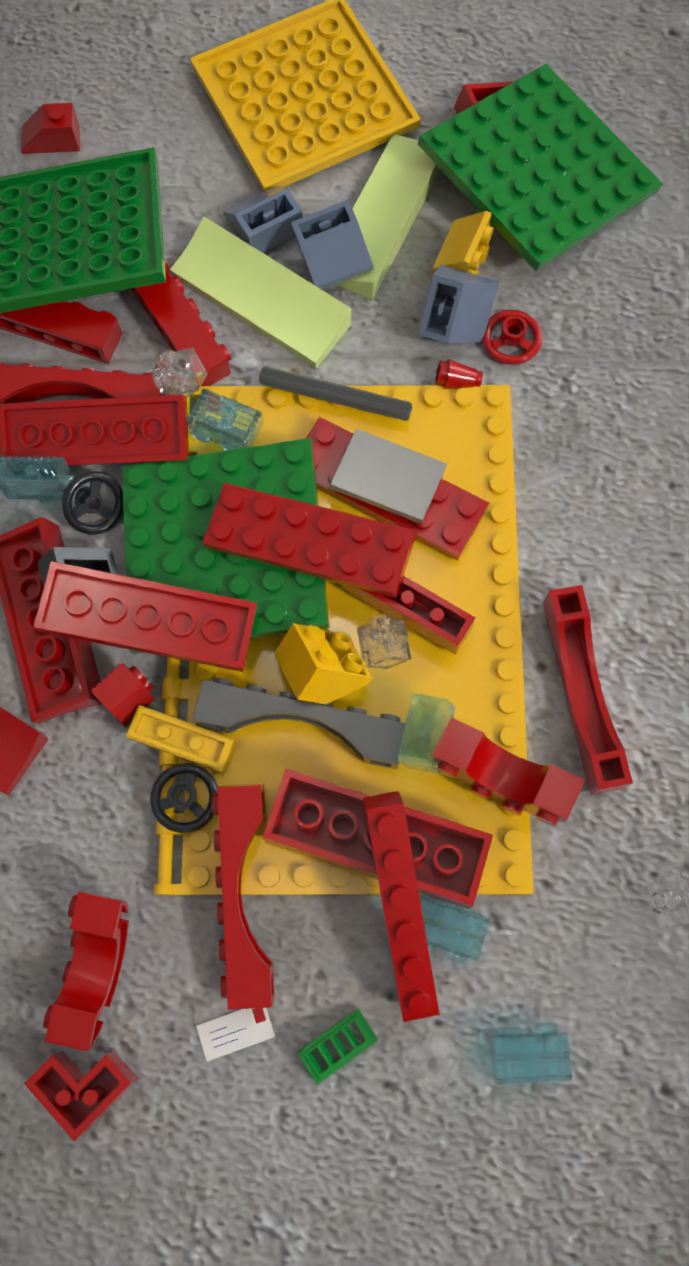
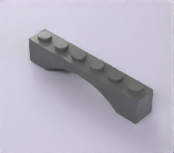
(231, 708)

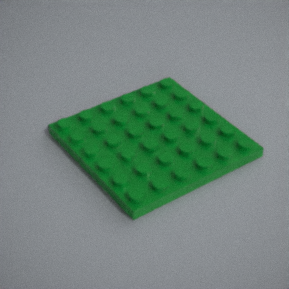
(540, 165)
(80, 230)
(171, 508)

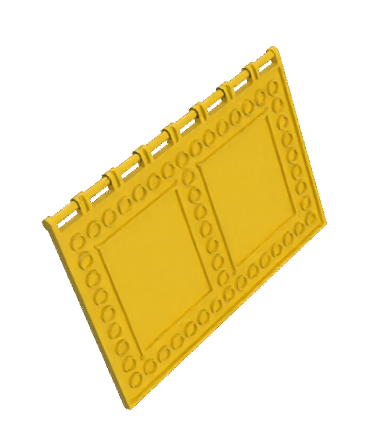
(483, 680)

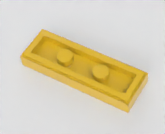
(180, 738)

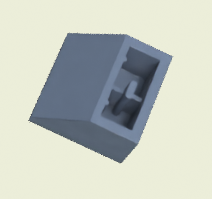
(265, 218)
(332, 245)
(458, 306)

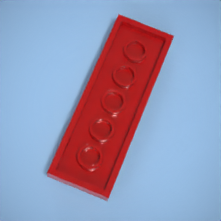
(97, 430)
(451, 514)
(310, 539)
(145, 616)

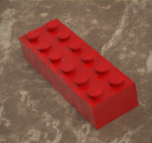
(332, 827)

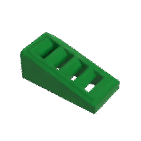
(345, 1057)

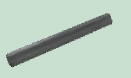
(335, 393)

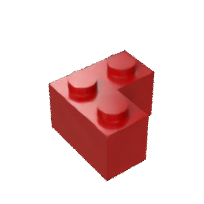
(77, 1098)

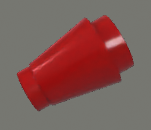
(457, 375)

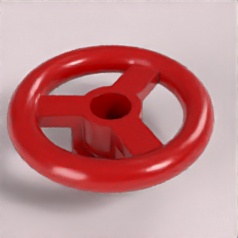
(514, 322)

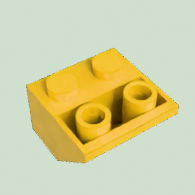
(466, 243)
(321, 664)

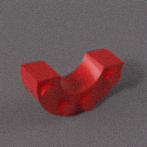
(506, 777)
(92, 974)

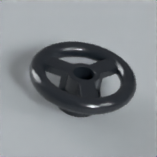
(84, 495)
(159, 805)

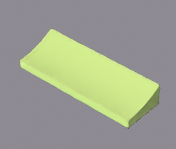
(390, 207)
(262, 293)

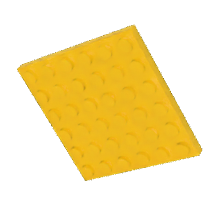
(304, 93)

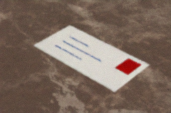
(234, 1032)

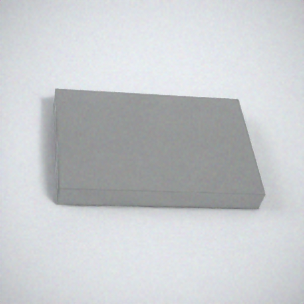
(388, 476)

